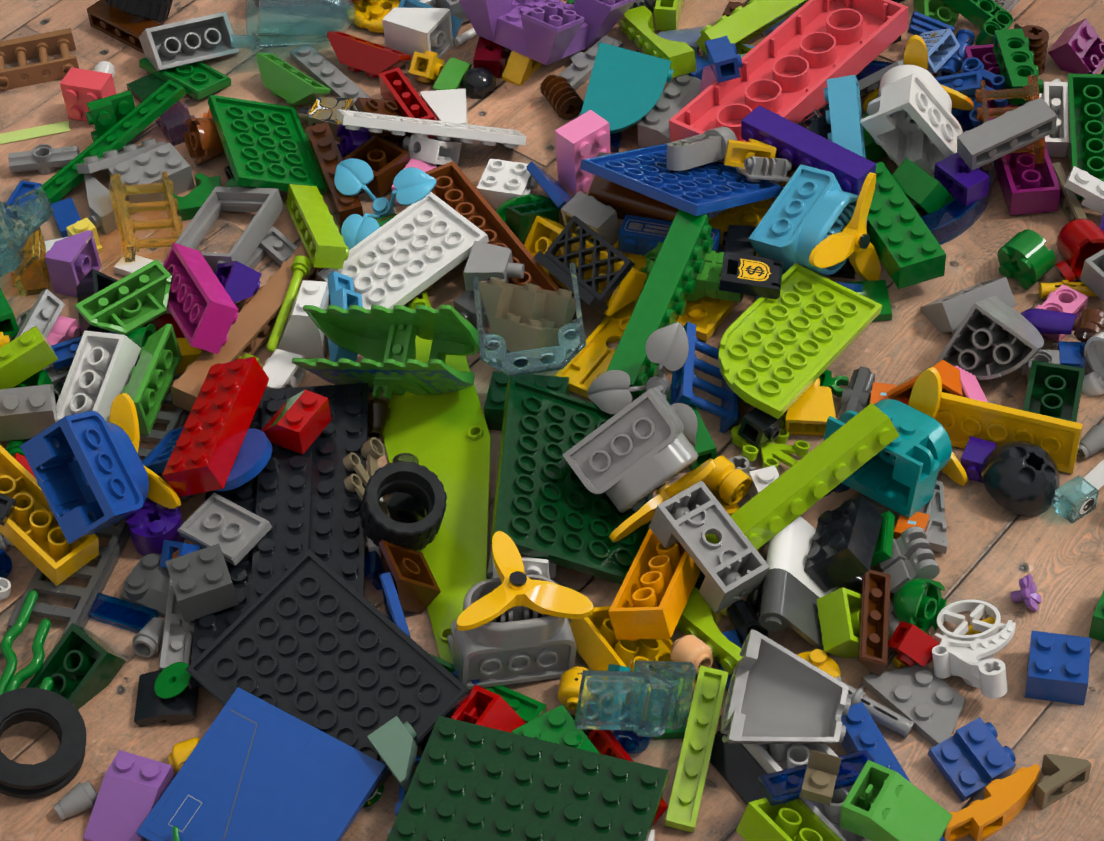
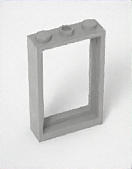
(264, 201)

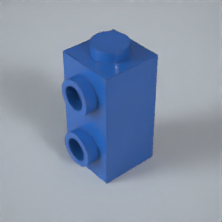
(723, 59)

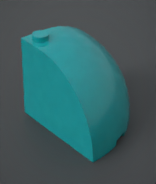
(625, 85)

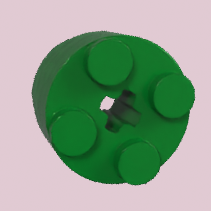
(1025, 258)

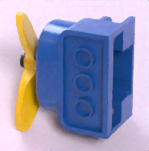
(94, 470)

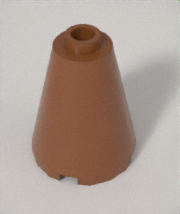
(202, 139)

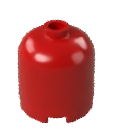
(1078, 242)

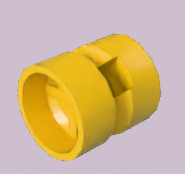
(727, 481)

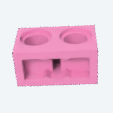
(1064, 300)

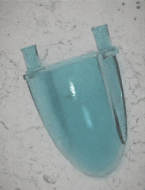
(292, 22)

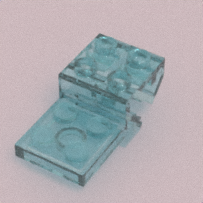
(640, 700)

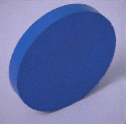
(250, 460)

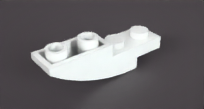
(1087, 187)

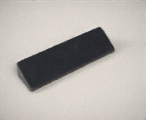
(737, 768)

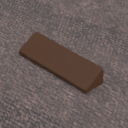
(874, 621)

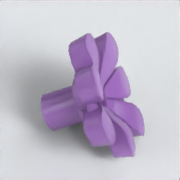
(1027, 593)

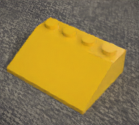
(599, 645)

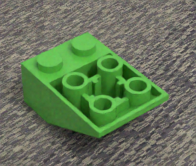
(891, 808)

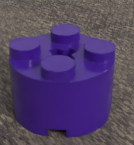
(152, 526)

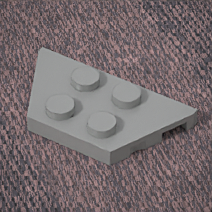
(921, 699)

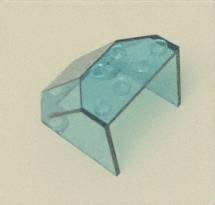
(494, 350)

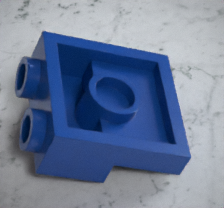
(972, 758)

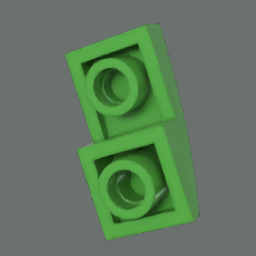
(452, 74)

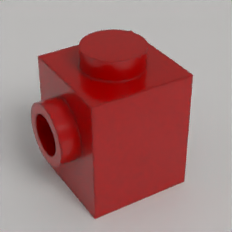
(912, 645)

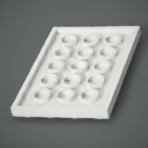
(409, 253)

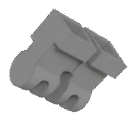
(910, 559)

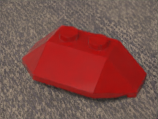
(365, 55)

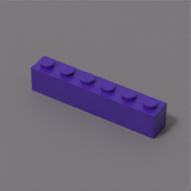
(807, 148)

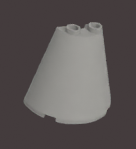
(781, 698)

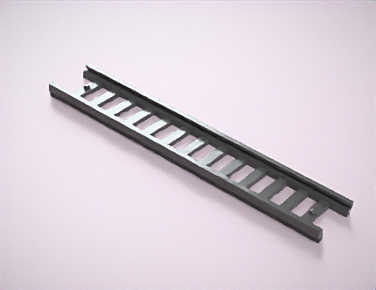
(108, 555)

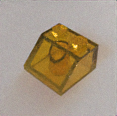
(32, 274)

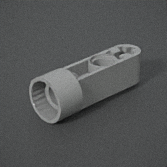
(699, 149)

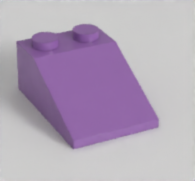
(127, 797)

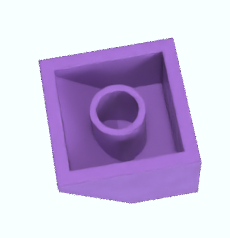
(71, 261)

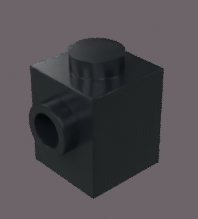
(759, 427)

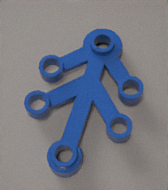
(975, 64)

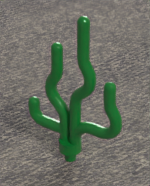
(8, 680)

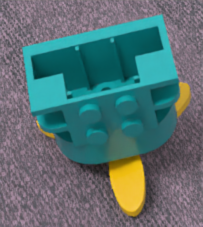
(907, 468)

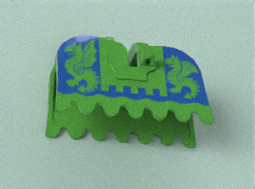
(389, 348)

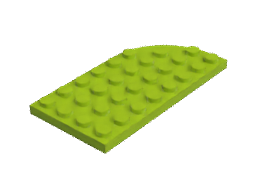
(791, 340)

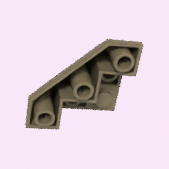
(526, 314)

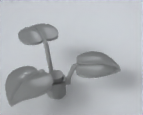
(664, 346)

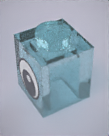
(1075, 499)

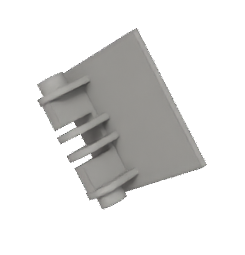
(766, 169)

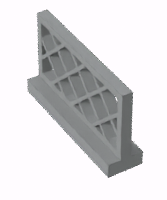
(42, 314)

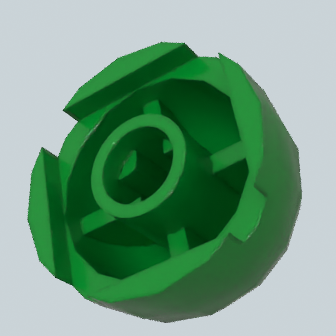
(919, 603)

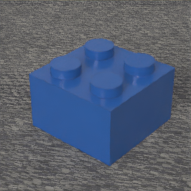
(1058, 667)

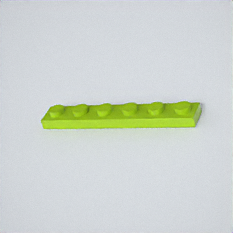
(696, 749)

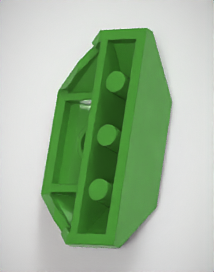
(288, 81)
(129, 301)

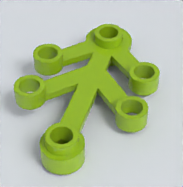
(772, 450)

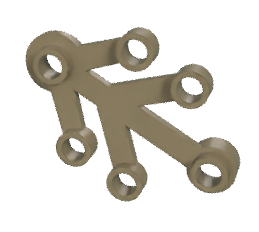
(371, 451)

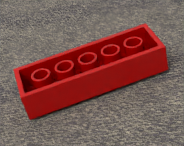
(216, 427)

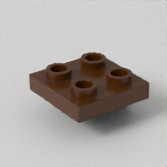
(381, 106)

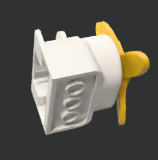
(913, 111)

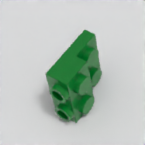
(108, 111)

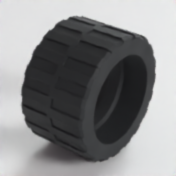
(148, 9)
(409, 479)

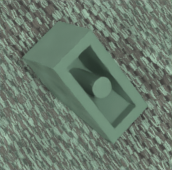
(396, 749)

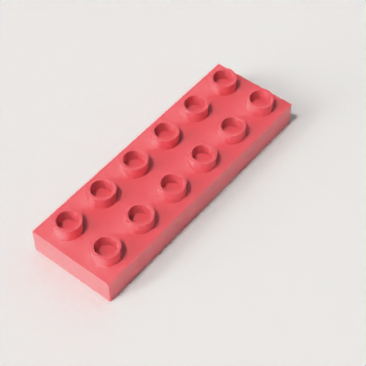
(794, 62)

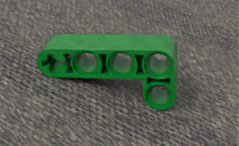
(985, 15)

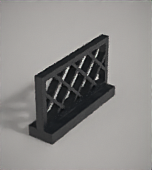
(562, 270)

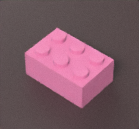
(578, 141)

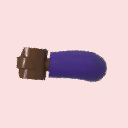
(1056, 322)

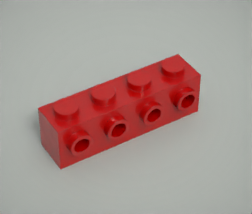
(399, 89)

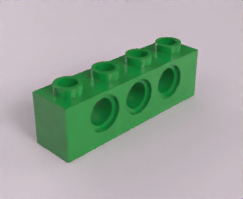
(1015, 60)

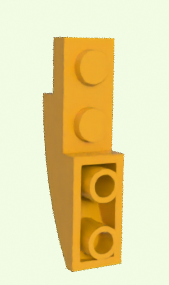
(1000, 805)

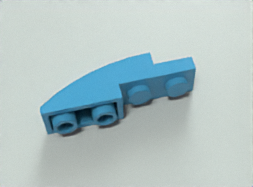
(342, 295)

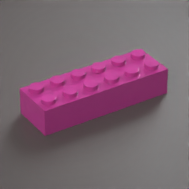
(198, 299)

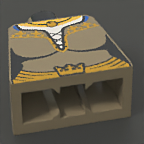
(325, 111)

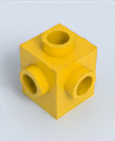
(426, 66)

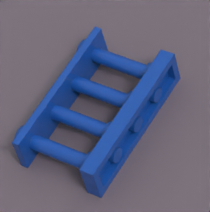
(685, 378)

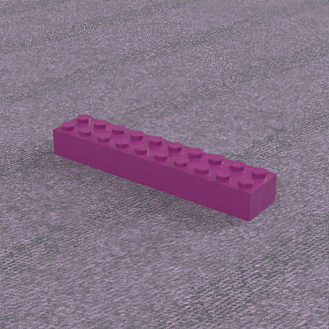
(1024, 184)

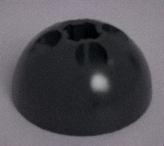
(1021, 477)

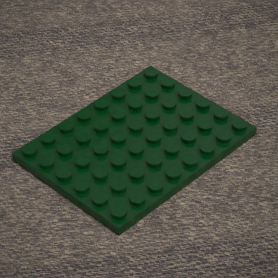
(541, 496)
(522, 788)

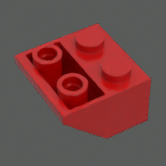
(488, 710)

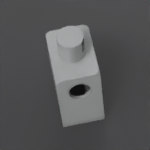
(490, 261)

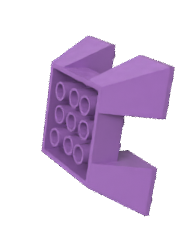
(544, 27)

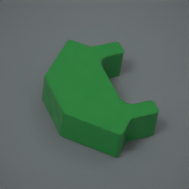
(192, 202)

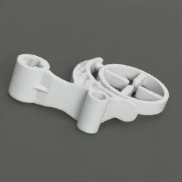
(959, 653)

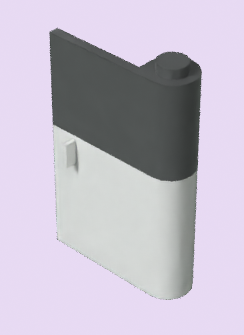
(787, 589)

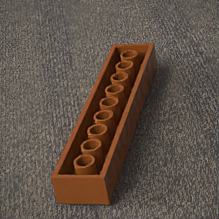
(462, 196)

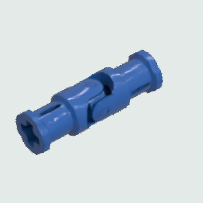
(955, 62)

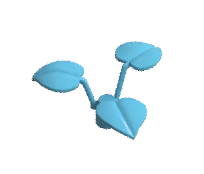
(353, 176)

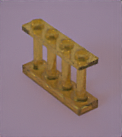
(128, 226)

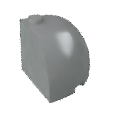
(992, 340)

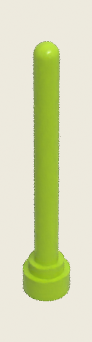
(300, 268)

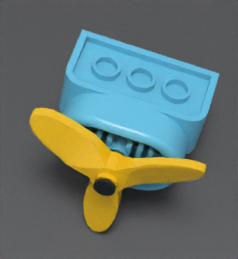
(819, 225)

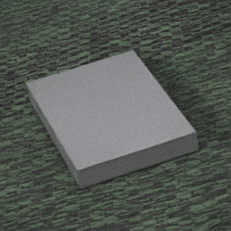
(225, 524)

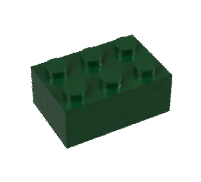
(1054, 390)
(496, 394)

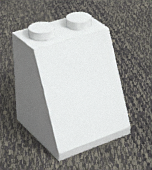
(418, 30)
(300, 332)

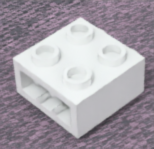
(505, 181)

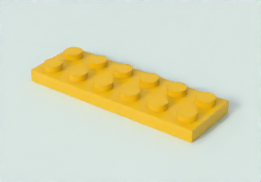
(1002, 424)

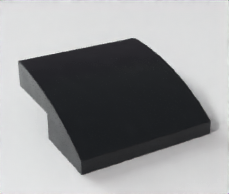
(153, 709)

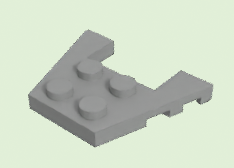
(937, 524)

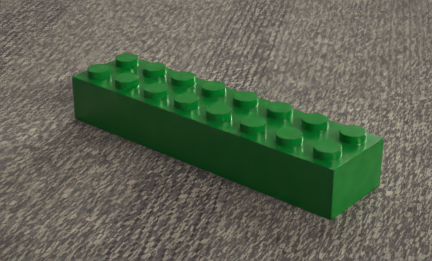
(663, 294)

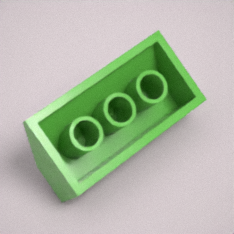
(153, 375)

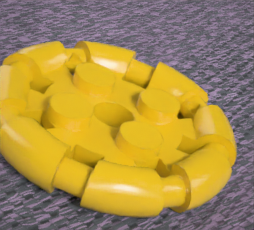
(370, 13)

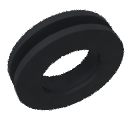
(65, 720)

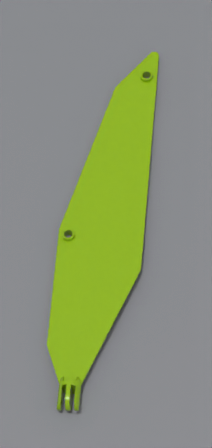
(454, 443)

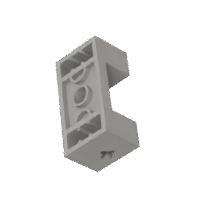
(731, 566)

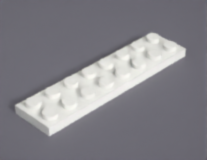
(423, 127)

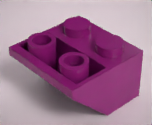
(1079, 49)

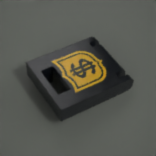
(754, 275)

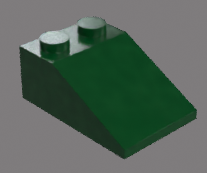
(79, 666)

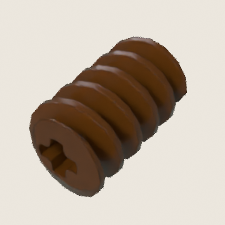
(1038, 43)
(561, 96)

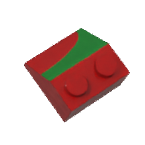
(299, 421)

